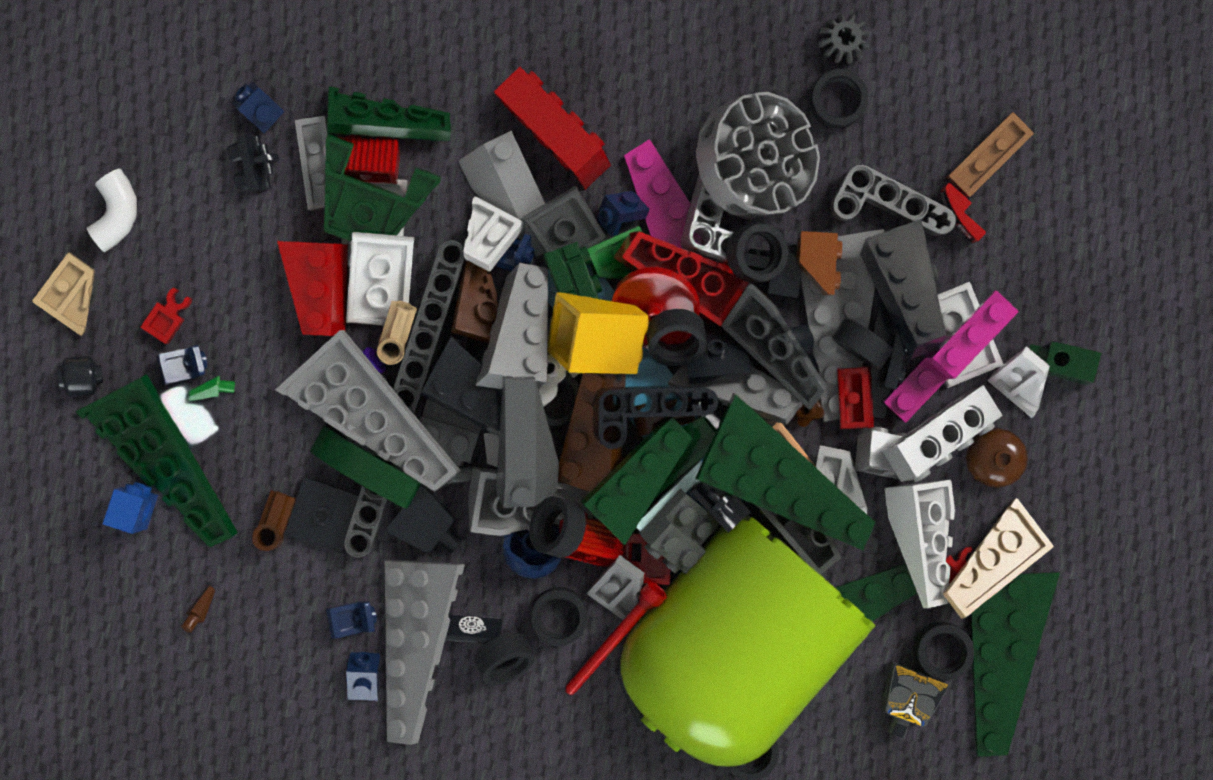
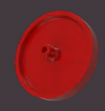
(656, 291)

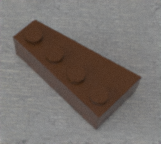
(583, 459)

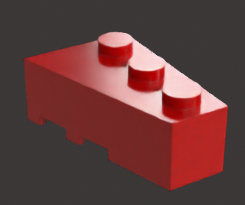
(317, 284)

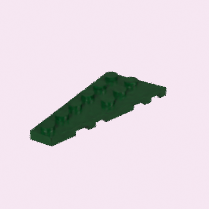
(157, 452)
(766, 470)
(1005, 645)

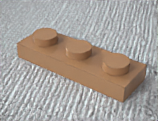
(990, 155)

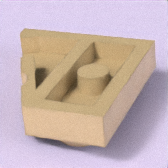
(68, 293)

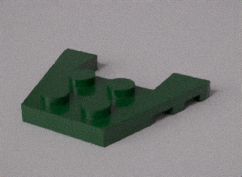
(363, 207)

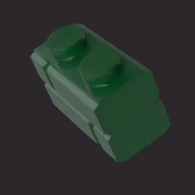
(570, 271)

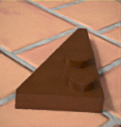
(475, 304)

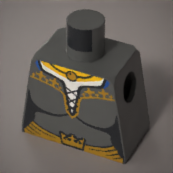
(910, 697)

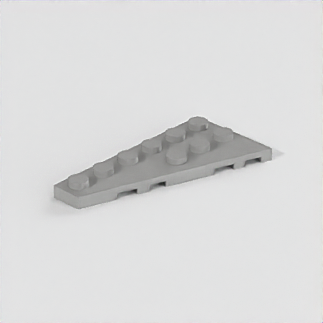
(827, 312)
(361, 404)
(416, 629)

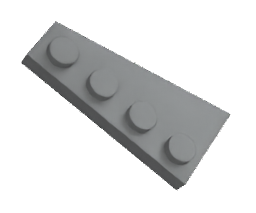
(760, 392)

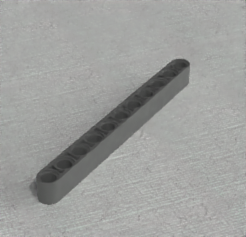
(404, 381)

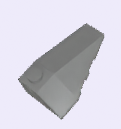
(504, 180)

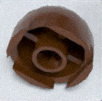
(997, 458)

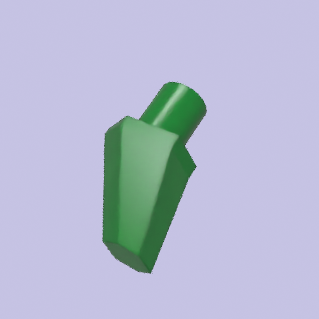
(211, 389)

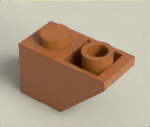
(818, 257)

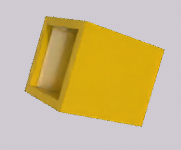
(596, 335)

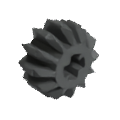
(834, 42)

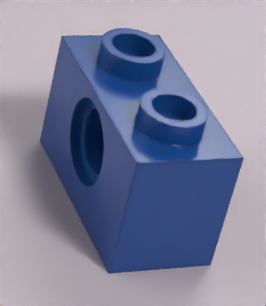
(131, 508)

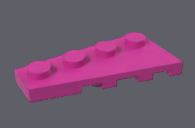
(660, 194)

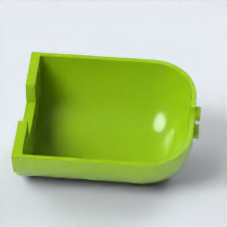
(738, 647)

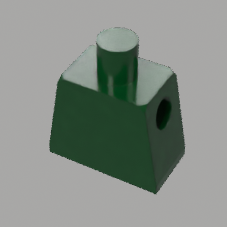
(1081, 366)

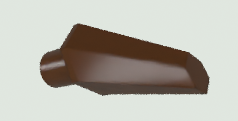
(198, 610)

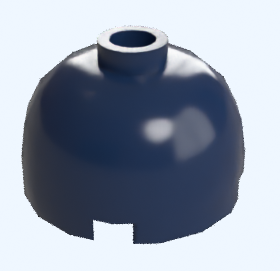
(525, 559)

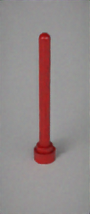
(650, 597)

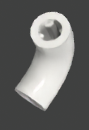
(119, 213)

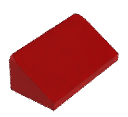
(855, 397)

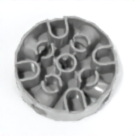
(757, 156)

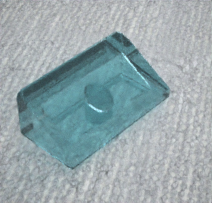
(191, 416)

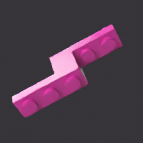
(951, 357)

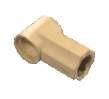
(396, 331)

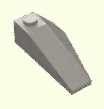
(490, 516)

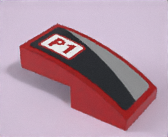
(958, 204)

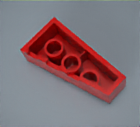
(712, 280)

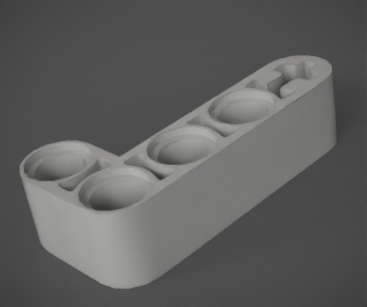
(896, 206)
(705, 226)

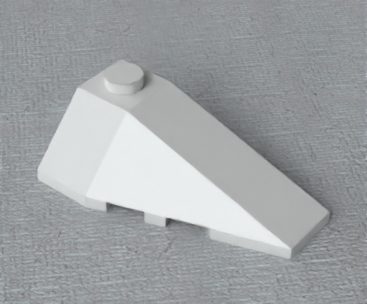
(921, 527)

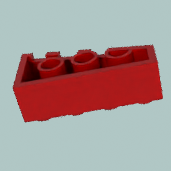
(554, 126)

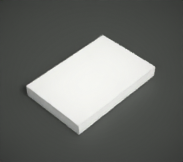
(377, 276)
(956, 307)

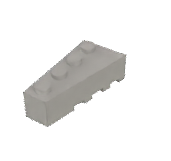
(519, 330)

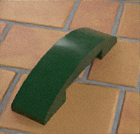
(364, 467)

